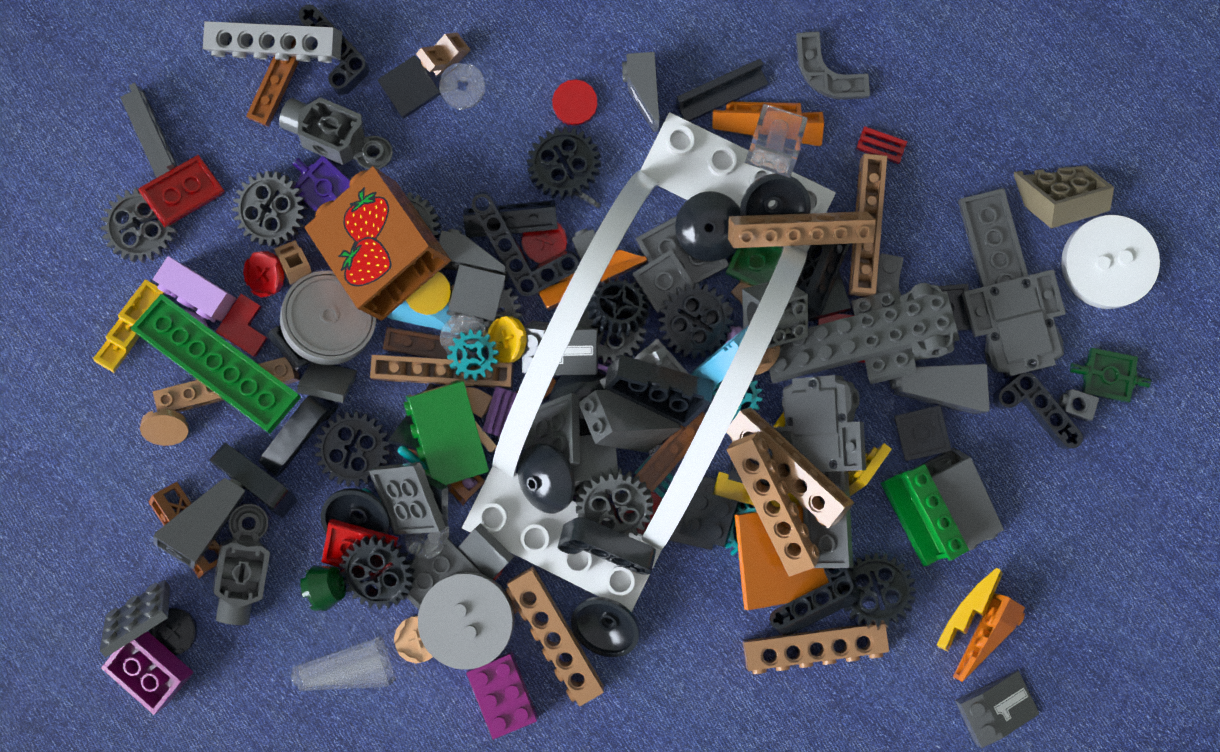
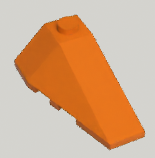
(992, 629)

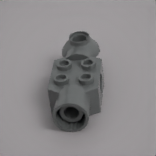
(334, 133)
(241, 567)

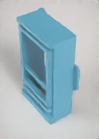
(717, 364)

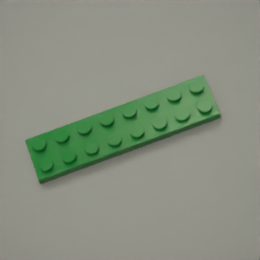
(216, 363)

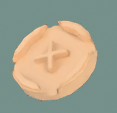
(409, 643)

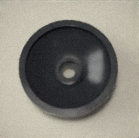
(787, 192)
(691, 221)
(580, 385)
(546, 478)
(346, 503)
(605, 627)

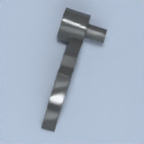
(586, 198)

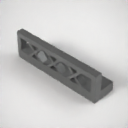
(148, 130)

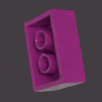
(148, 672)
(502, 695)

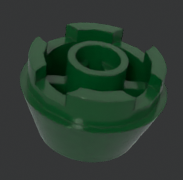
(323, 587)

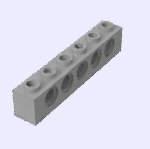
(217, 35)

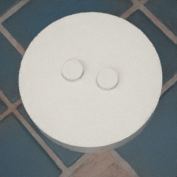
(1110, 262)

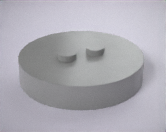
(323, 320)
(466, 620)

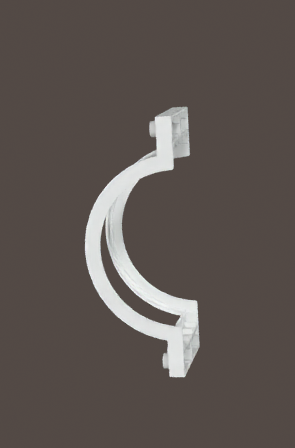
(685, 163)

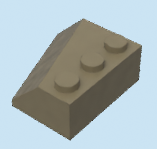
(1064, 194)

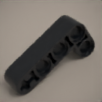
(347, 59)
(1041, 414)
(296, 433)
(254, 479)
(607, 544)
(813, 601)

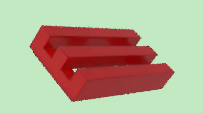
(877, 134)

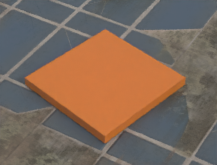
(762, 572)

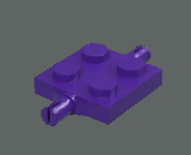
(320, 182)

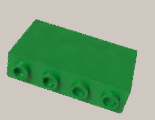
(446, 433)
(924, 515)

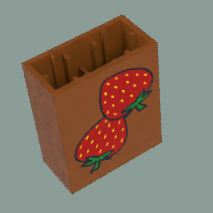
(376, 243)

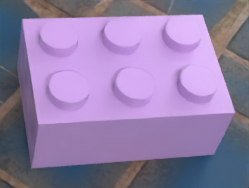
(193, 290)

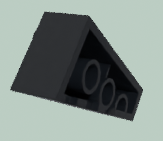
(659, 389)

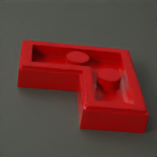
(236, 326)

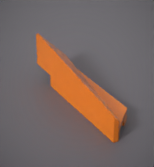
(743, 118)
(620, 264)

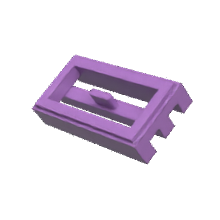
(501, 412)

